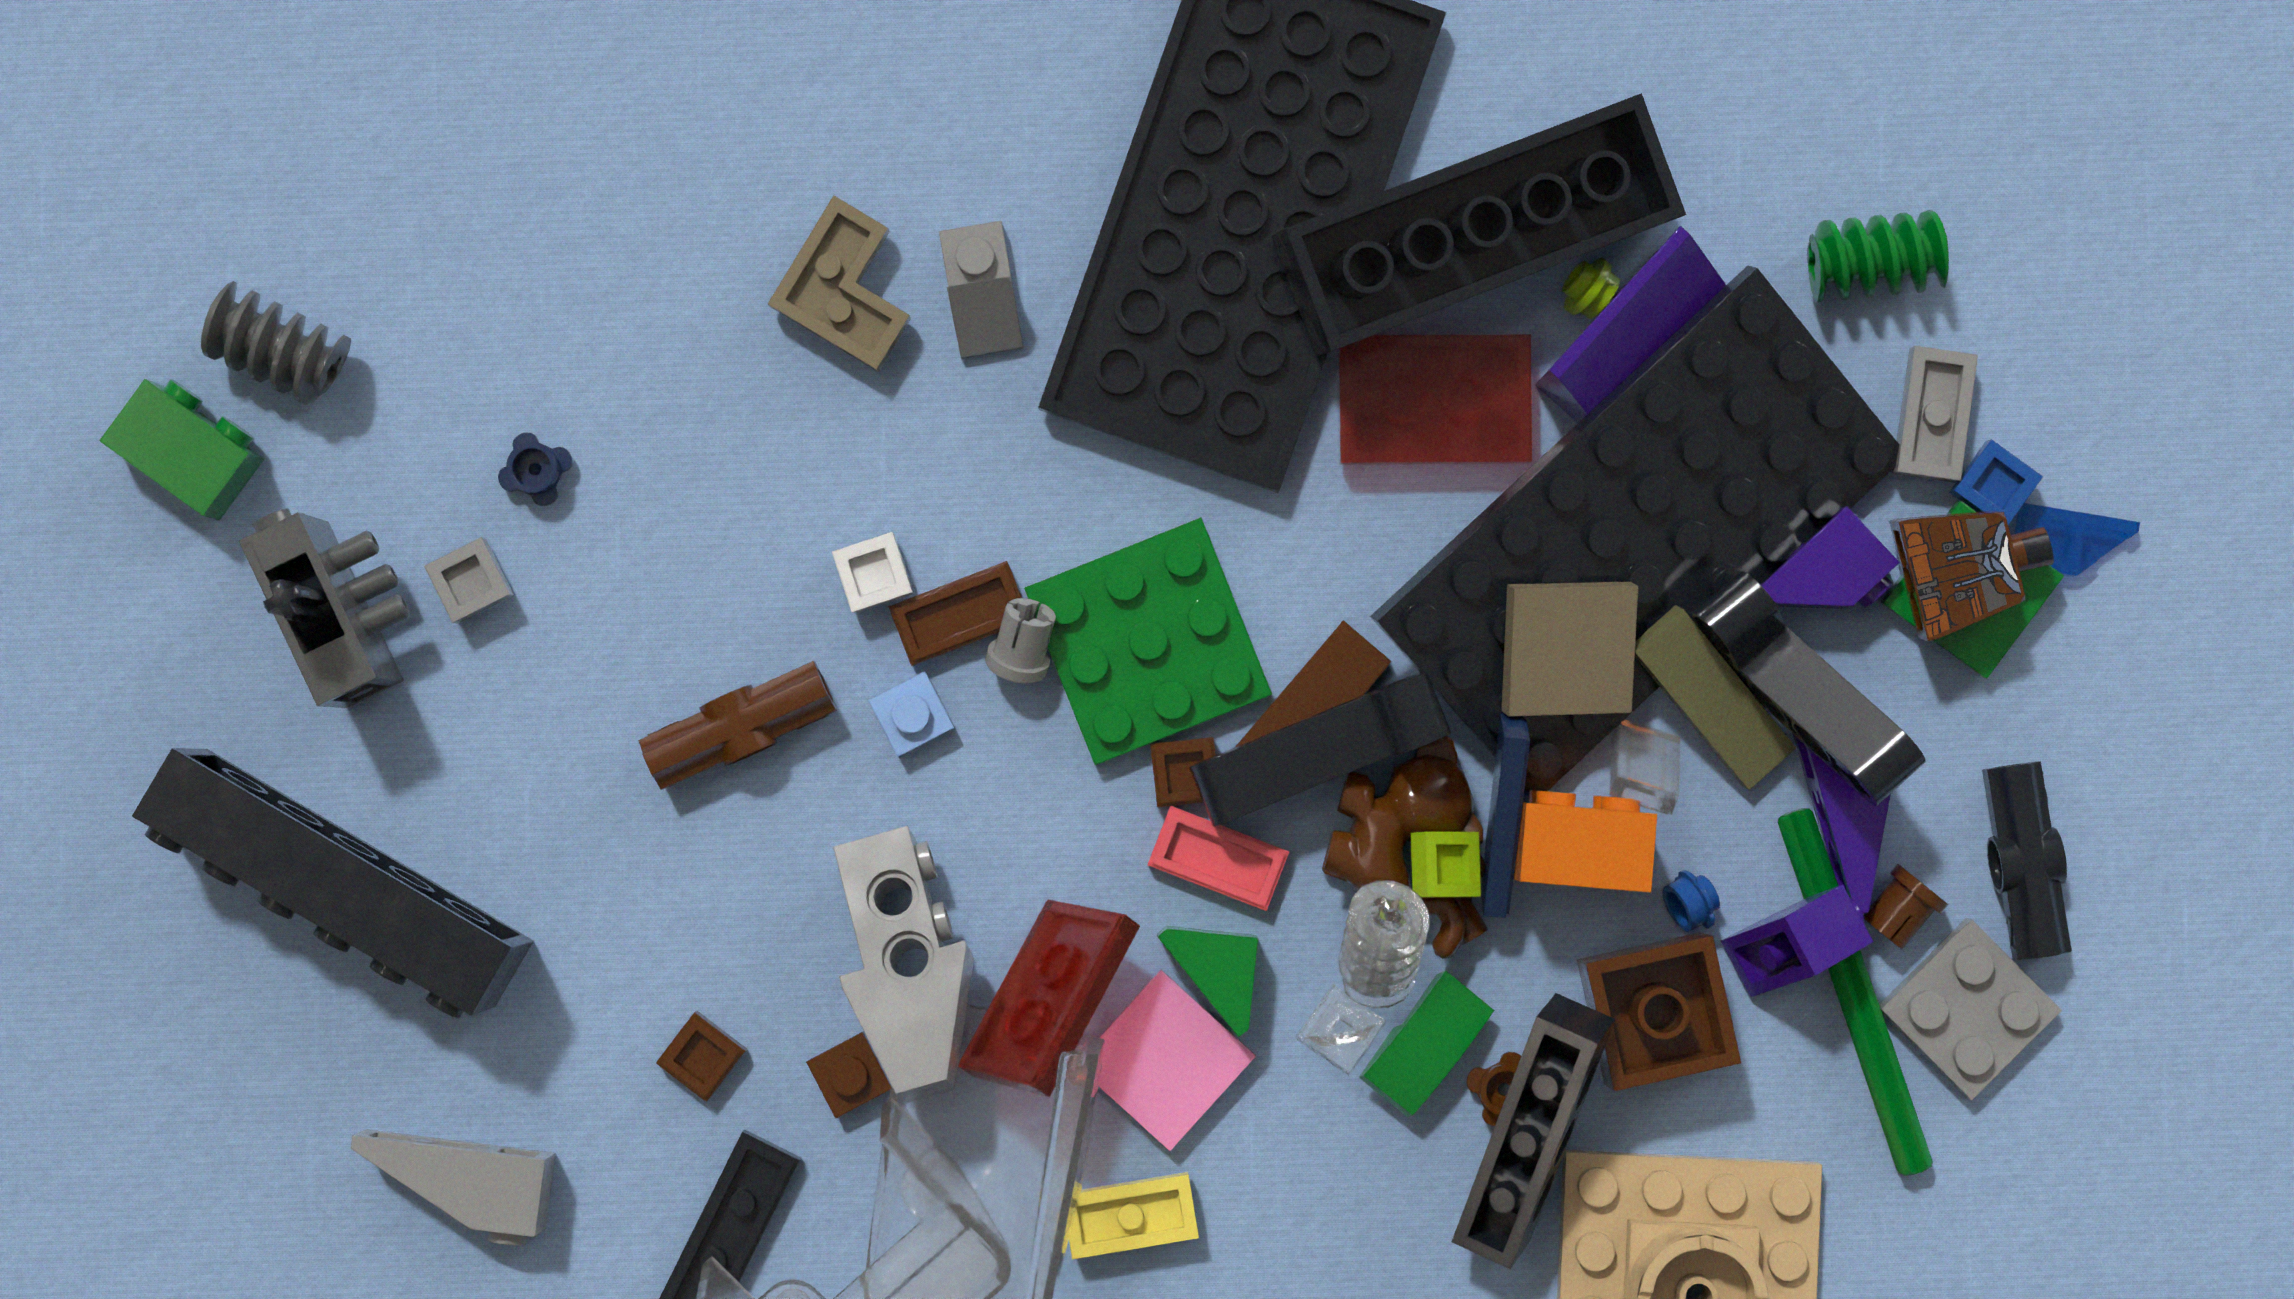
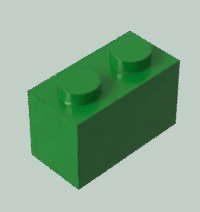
(183, 448)

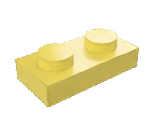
(1133, 1216)

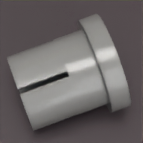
(1022, 642)

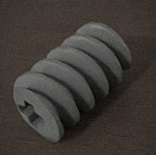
(271, 348)

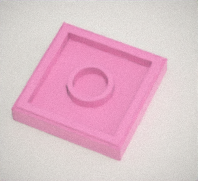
(1168, 1060)

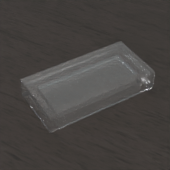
(1645, 766)

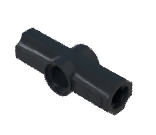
(2026, 860)

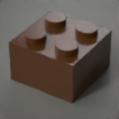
(1665, 1009)

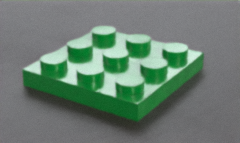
(1149, 641)

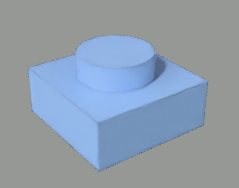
(911, 714)

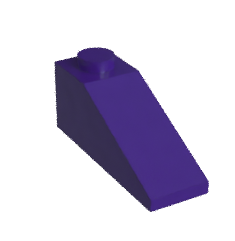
(1848, 826)

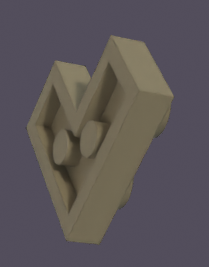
(825, 292)

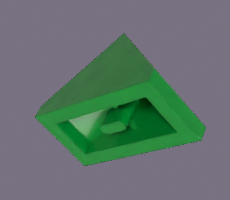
(1220, 966)

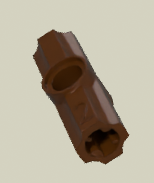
(737, 725)

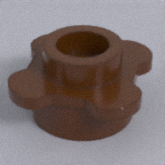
(1486, 1083)

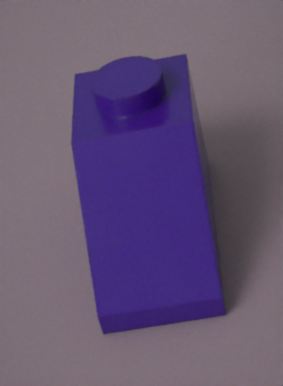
(1834, 568)
(1798, 941)

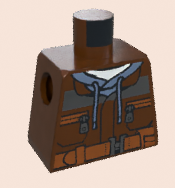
(1964, 567)

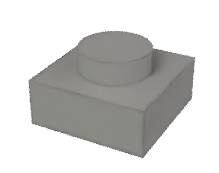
(469, 580)

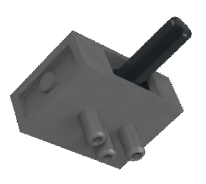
(325, 606)

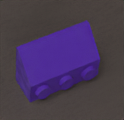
(1633, 325)

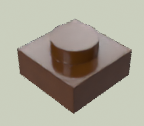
(849, 1074)

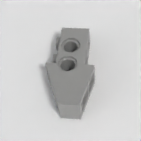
(915, 1019)

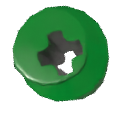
(1877, 253)

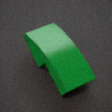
(1426, 1044)

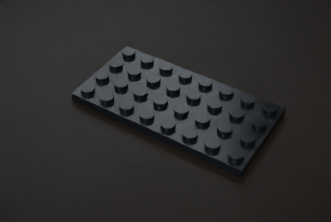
(1246, 130)
(1674, 482)

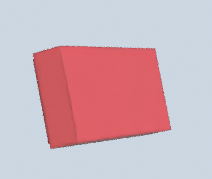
(1218, 858)

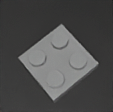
(1969, 1008)

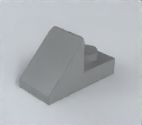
(981, 289)

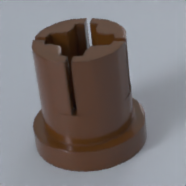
(1903, 907)

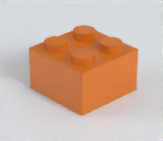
(1585, 846)

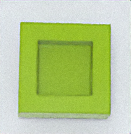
(1445, 864)

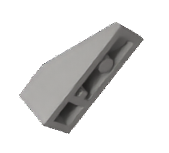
(472, 1182)

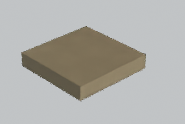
(1569, 648)

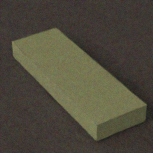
(1712, 697)

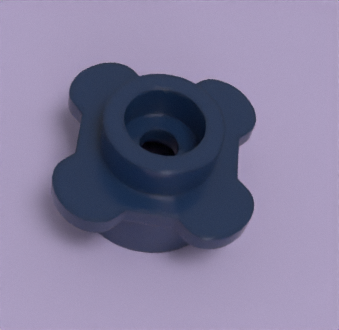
(517, 471)

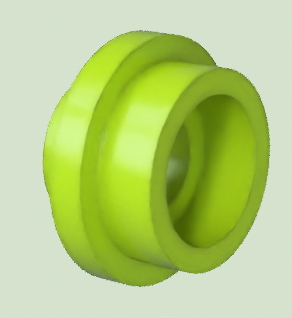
(1590, 288)

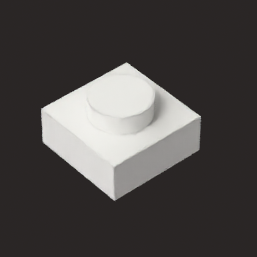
(872, 572)

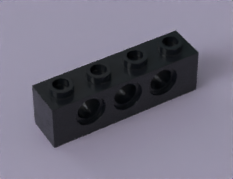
(1533, 1130)

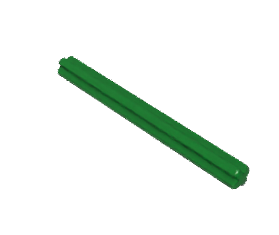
(1860, 1007)

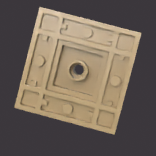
(1681, 1221)

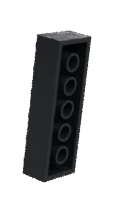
(1478, 224)
(331, 880)

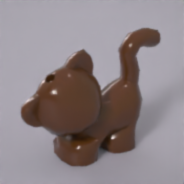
(1421, 796)

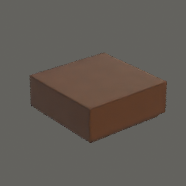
(1172, 773)
(701, 1056)

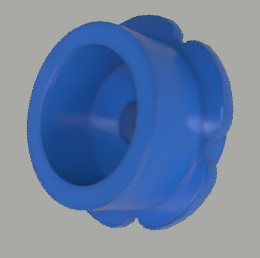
(1691, 901)

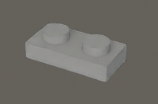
(1935, 413)

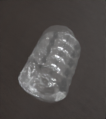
(1383, 943)

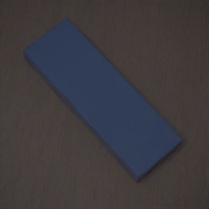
(1504, 815)

